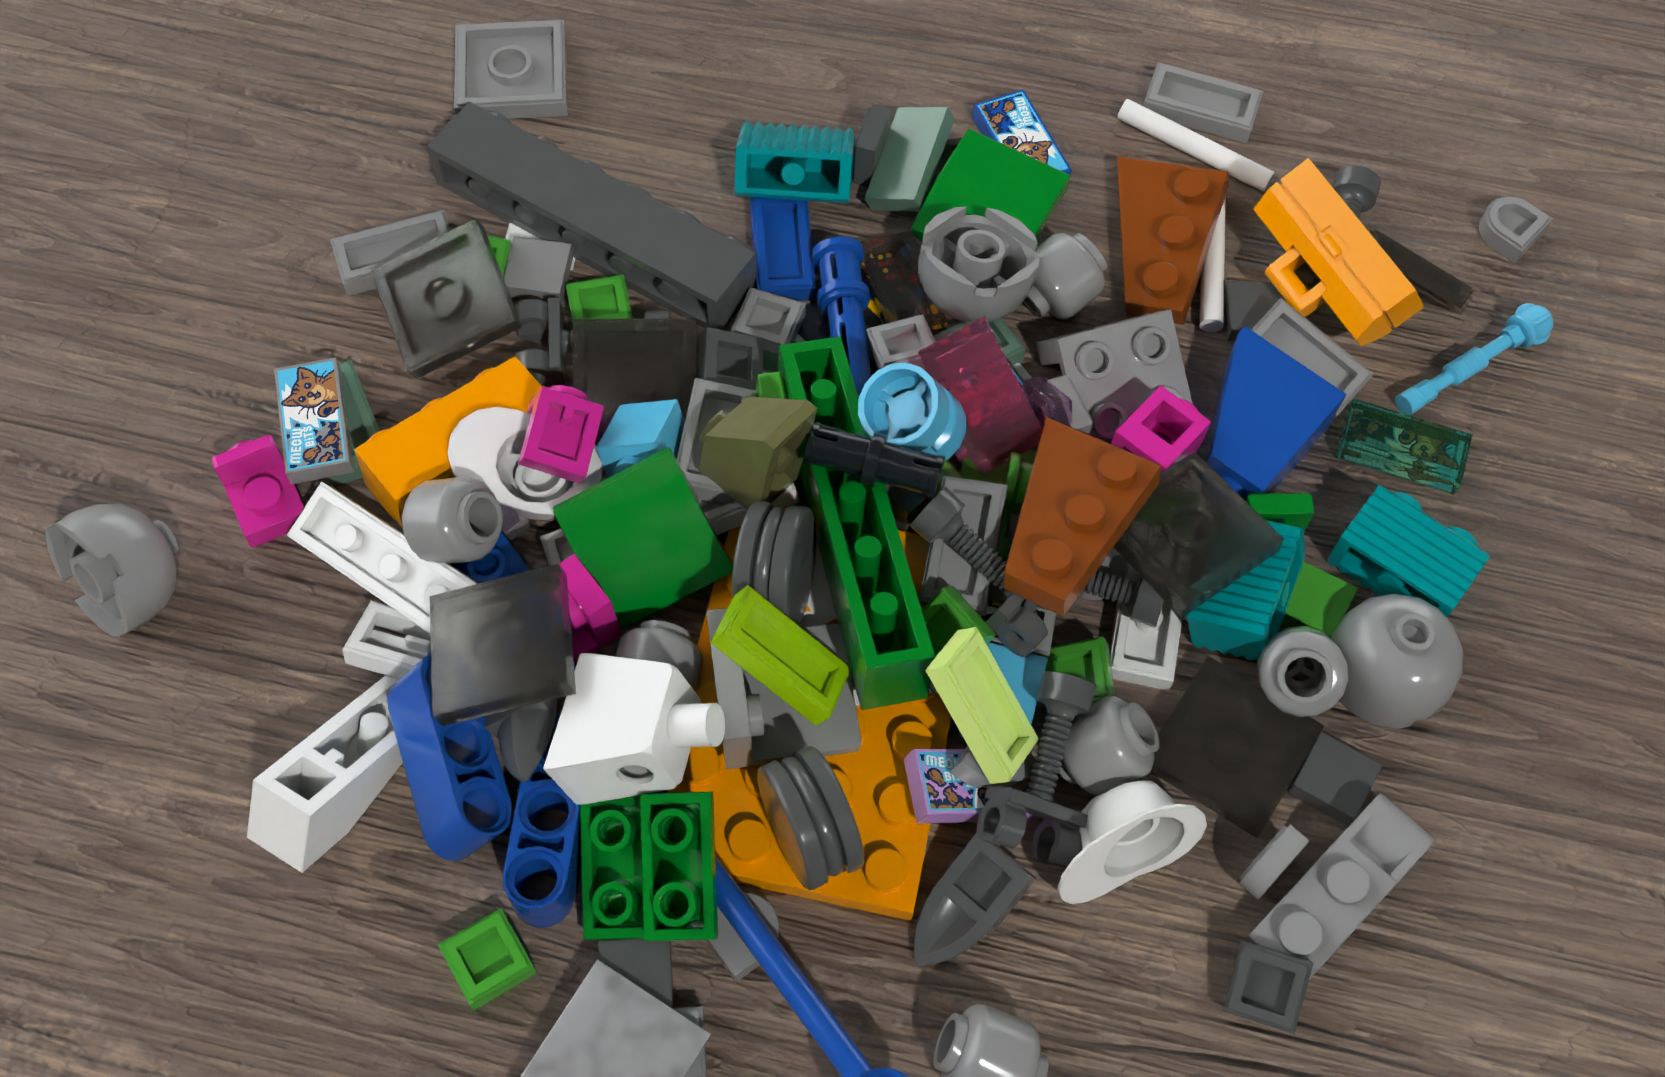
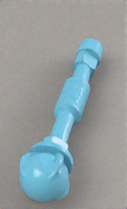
(1527, 327)

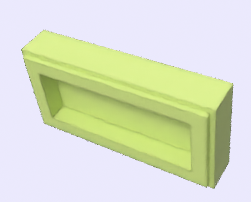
(982, 705)

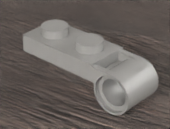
(1344, 884)

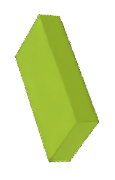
(781, 655)

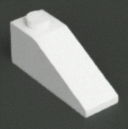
(326, 781)

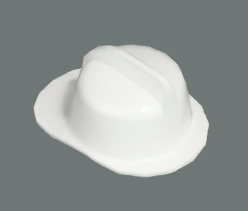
(489, 449)
(1126, 836)

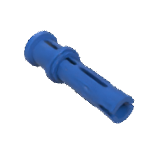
(845, 299)

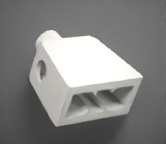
(628, 729)

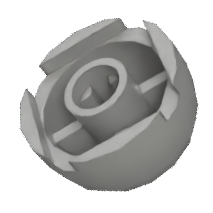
(977, 263)
(118, 562)
(1398, 660)

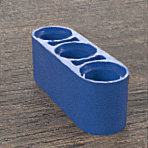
(449, 770)
(543, 852)

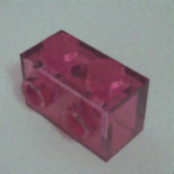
(994, 403)

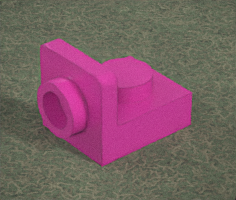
(561, 432)
(259, 489)
(590, 610)

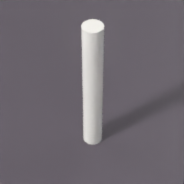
(1196, 145)
(1213, 280)

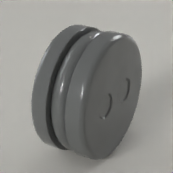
(777, 556)
(810, 817)

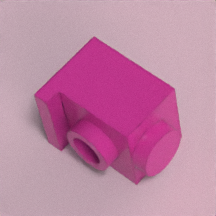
(1163, 429)

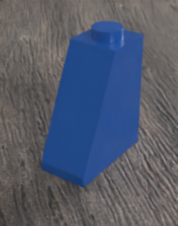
(1266, 415)

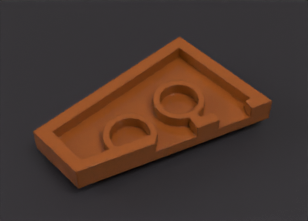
(1166, 231)
(1073, 514)

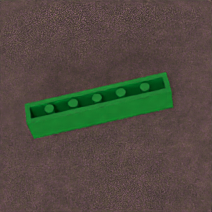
(859, 542)

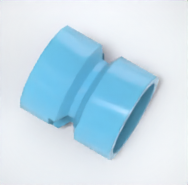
(912, 410)

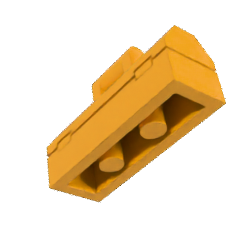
(1353, 269)

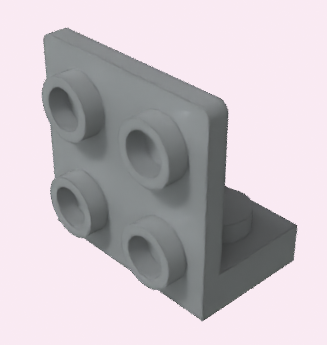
(1119, 366)
(763, 725)

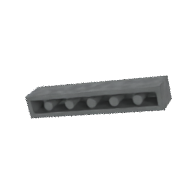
(605, 220)

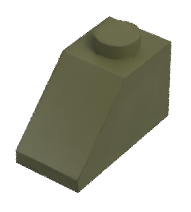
(757, 447)

